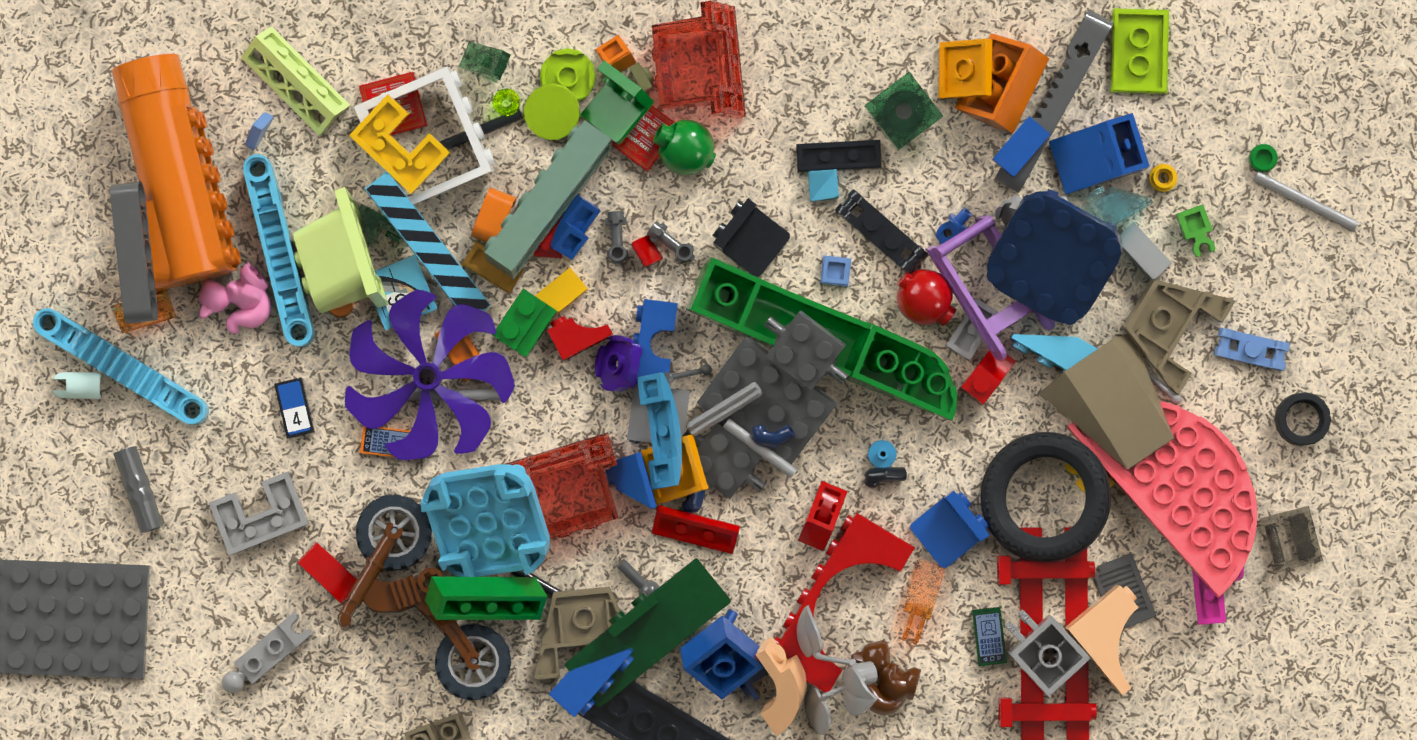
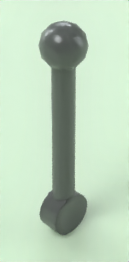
(706, 370)

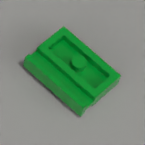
(525, 323)

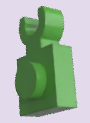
(1195, 224)

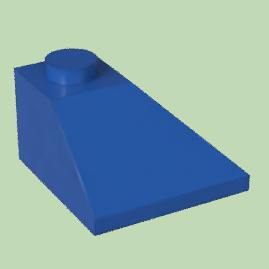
(632, 479)

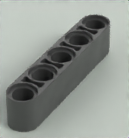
(133, 252)

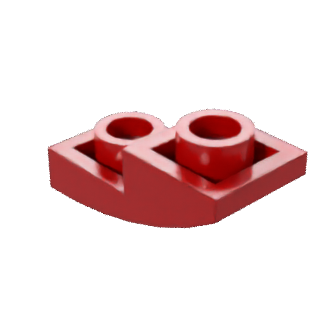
(327, 572)

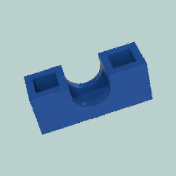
(654, 318)

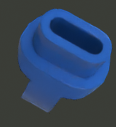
(955, 224)

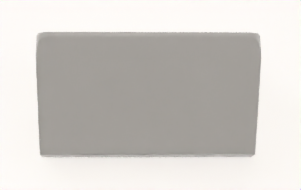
(1143, 252)

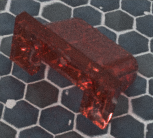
(700, 62)
(573, 484)

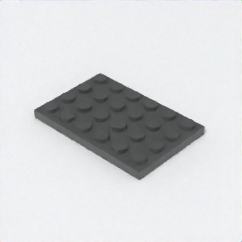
(73, 618)

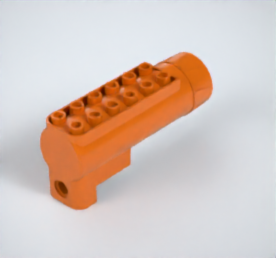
(177, 172)

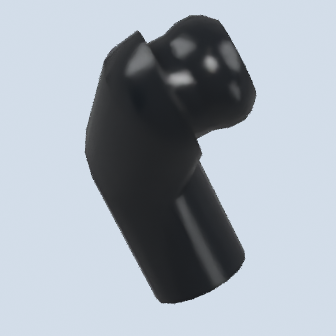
(884, 474)

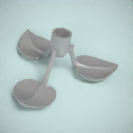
(855, 678)

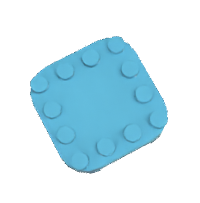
(486, 521)

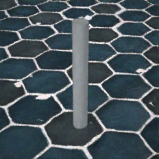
(763, 451)

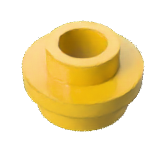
(1169, 171)

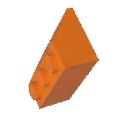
(1014, 79)

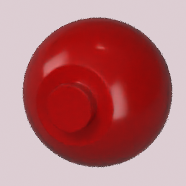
(925, 298)

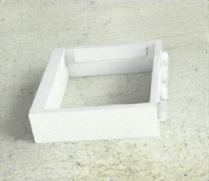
(463, 109)

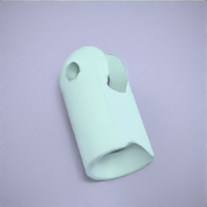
(79, 385)

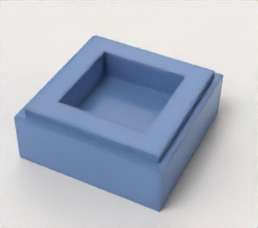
(835, 271)

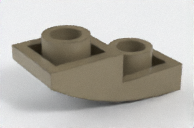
(448, 728)

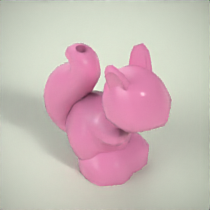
(246, 293)

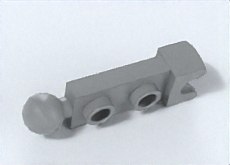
(265, 654)

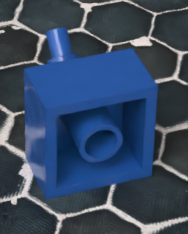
(721, 656)

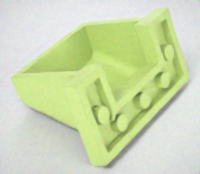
(337, 258)

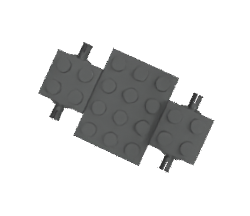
(789, 396)

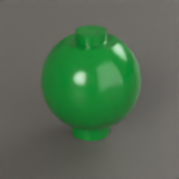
(685, 147)

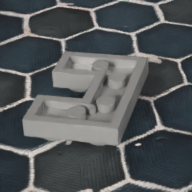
(283, 517)

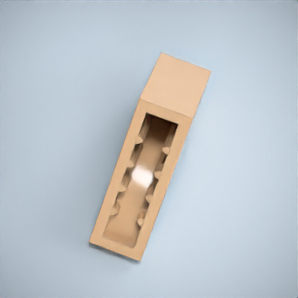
(1100, 630)

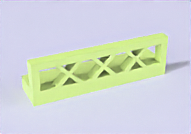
(297, 76)

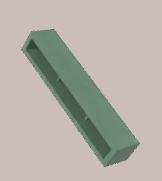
(548, 199)

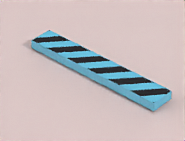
(425, 243)

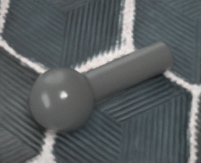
(644, 586)

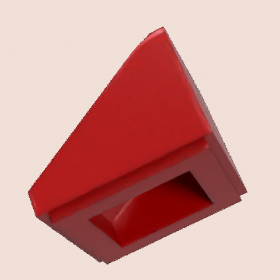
(646, 251)

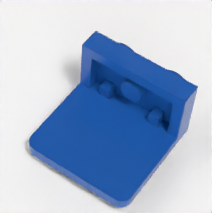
(949, 528)

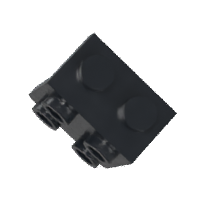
(750, 238)

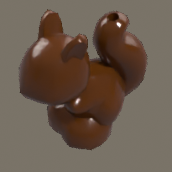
(893, 683)

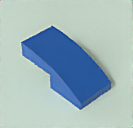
(571, 230)

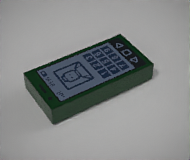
(989, 636)

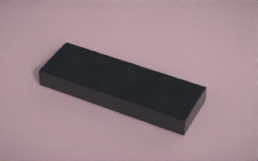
(839, 155)

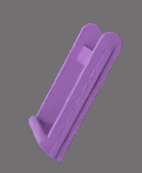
(986, 328)

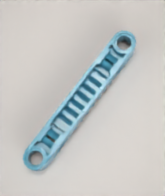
(278, 250)
(120, 366)

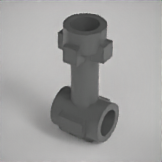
(683, 251)
(617, 252)

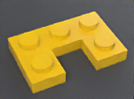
(405, 167)

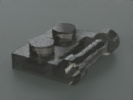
(1300, 537)

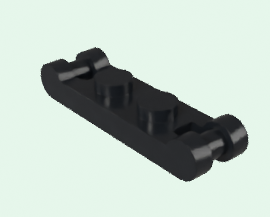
(881, 232)

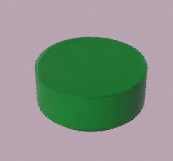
(1263, 158)

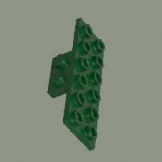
(655, 625)

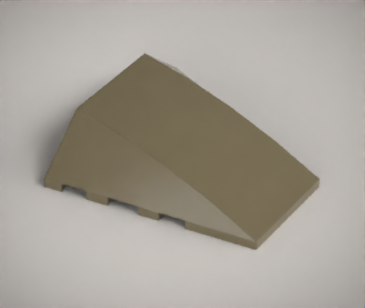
(1113, 402)

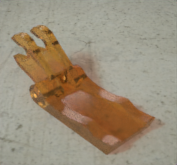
(922, 595)

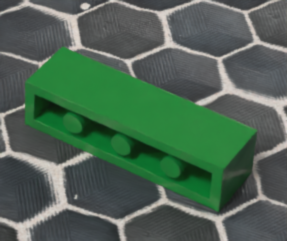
(486, 598)

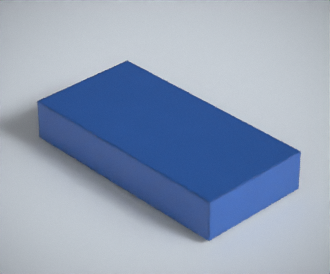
(1021, 146)

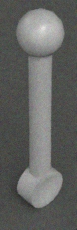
(1175, 398)

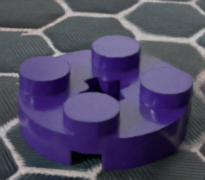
(628, 356)

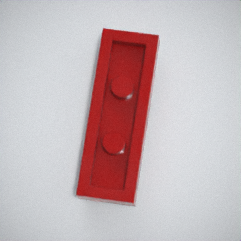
(695, 529)

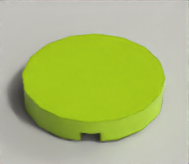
(579, 82)
(552, 111)

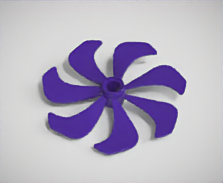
(370, 359)

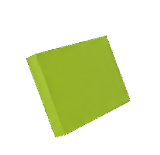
(1139, 51)

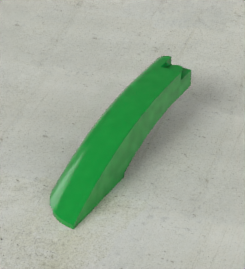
(871, 354)

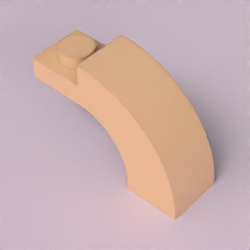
(789, 683)

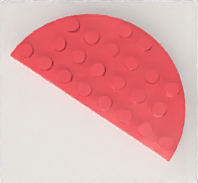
(1193, 495)

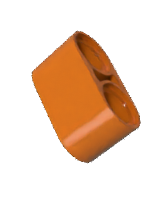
(492, 213)

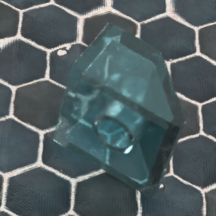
(1114, 204)

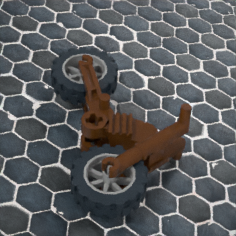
(410, 593)

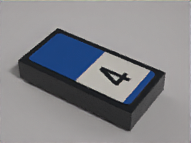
(294, 408)

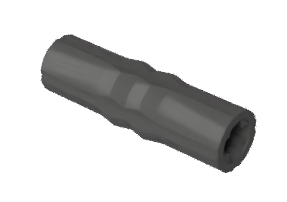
(138, 489)

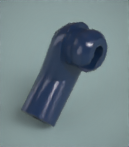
(771, 439)
(693, 502)

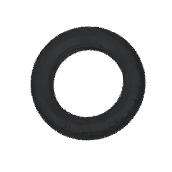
(1096, 501)

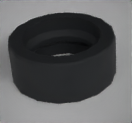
(1324, 419)

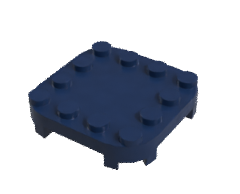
(1054, 257)

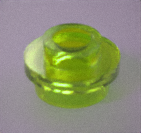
(502, 95)

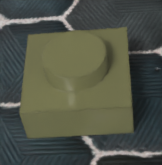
(642, 77)

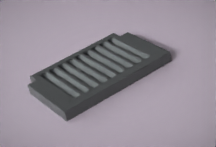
(1125, 572)

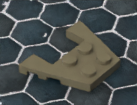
(1162, 319)
(573, 620)

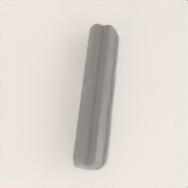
(724, 409)

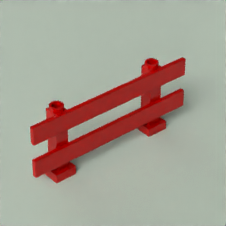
(1032, 709)

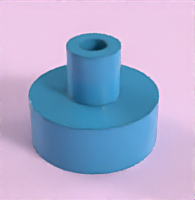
(875, 457)

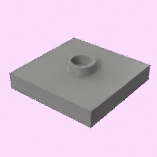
(639, 422)

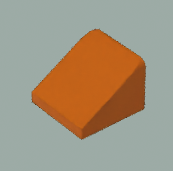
(616, 54)

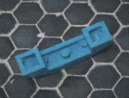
(664, 430)

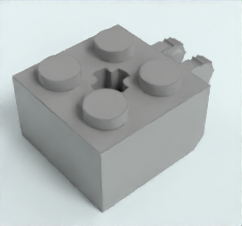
(1029, 652)

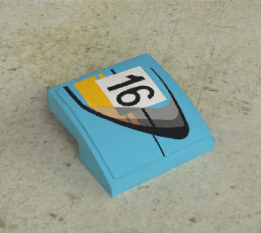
(398, 281)

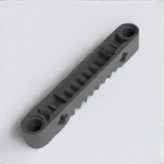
(1089, 35)

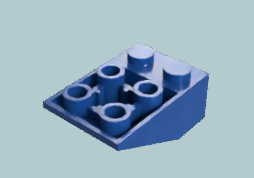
(1099, 154)
(582, 683)

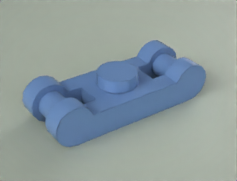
(1251, 349)

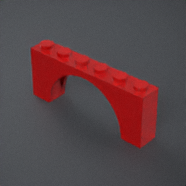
(859, 544)

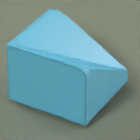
(823, 185)

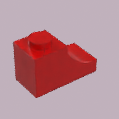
(573, 338)
(986, 377)
(822, 516)

